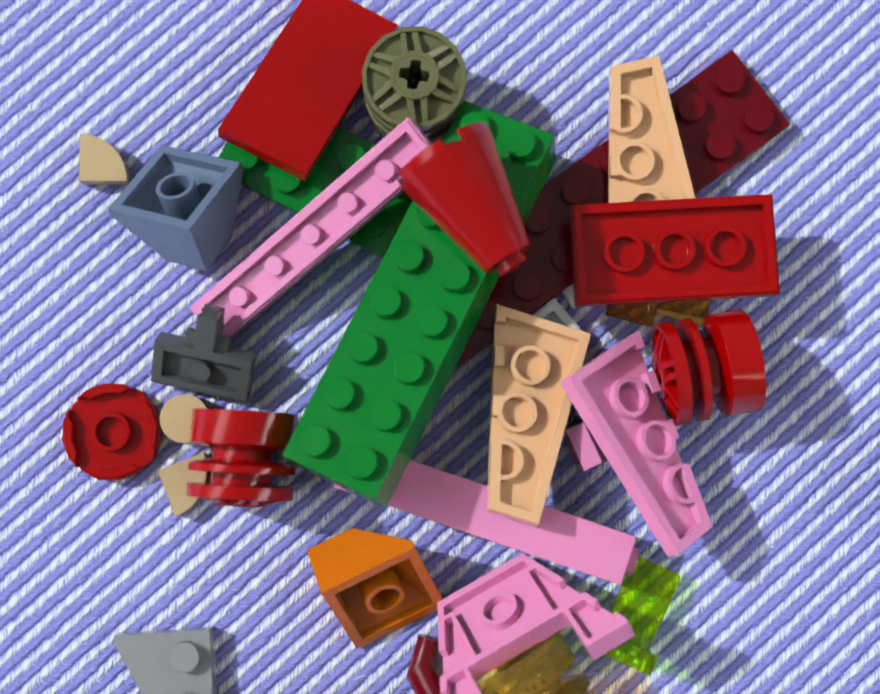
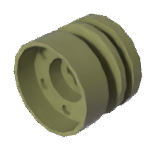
(390, 70)

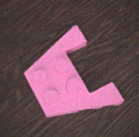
(511, 613)

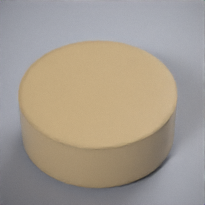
(177, 416)

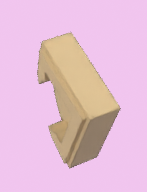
(101, 163)
(175, 483)

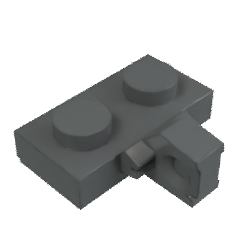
(204, 359)

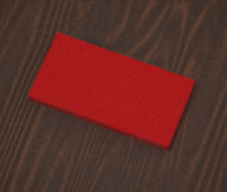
(305, 85)
(674, 250)

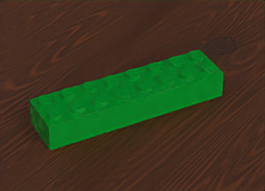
(409, 333)

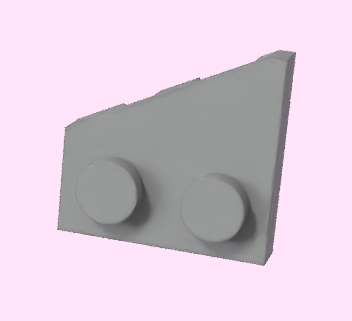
(170, 660)

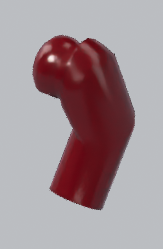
(421, 668)

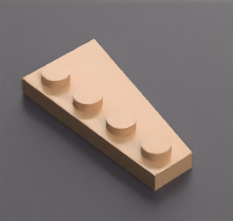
(528, 409)

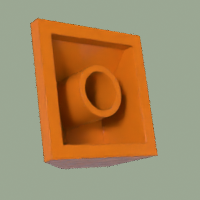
(373, 583)

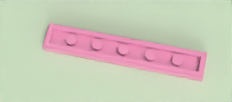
(315, 230)

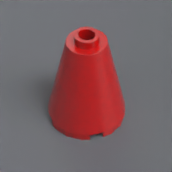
(470, 198)

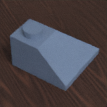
(182, 205)

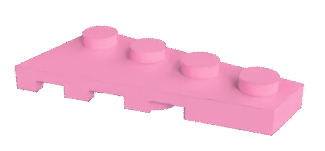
(628, 423)

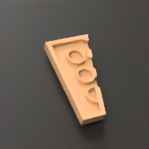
(643, 136)

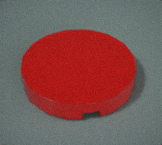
(112, 432)

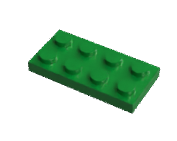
(295, 194)

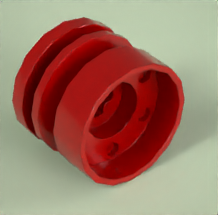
(717, 365)
(241, 456)

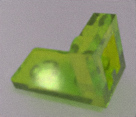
(643, 602)

